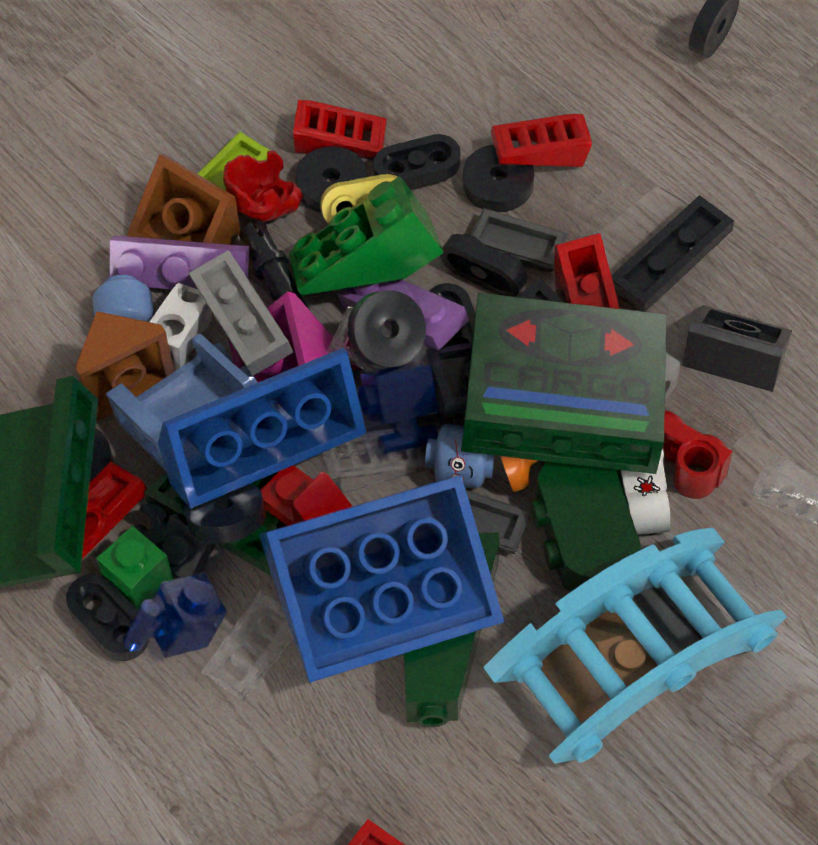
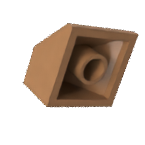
(576, 682)

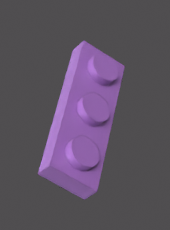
(166, 262)
(441, 315)

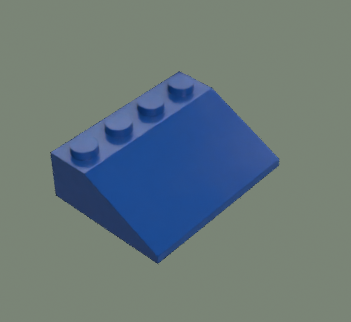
(382, 578)

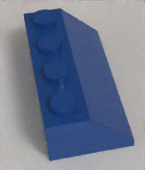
(261, 429)

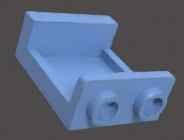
(191, 386)

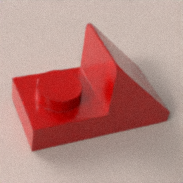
(584, 272)
(298, 497)

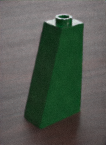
(440, 672)

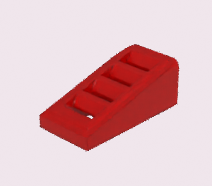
(326, 116)
(558, 140)

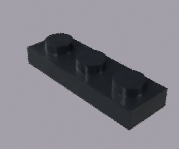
(671, 253)

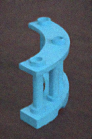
(613, 592)

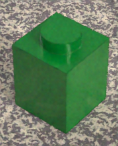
(135, 566)

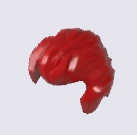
(259, 189)

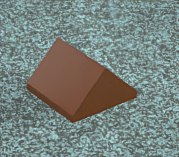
(184, 207)
(123, 353)

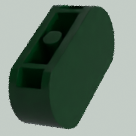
(583, 521)

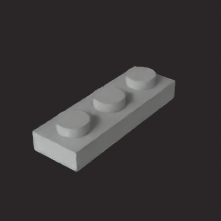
(241, 313)

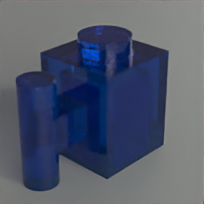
(397, 398)
(179, 617)

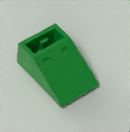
(367, 244)

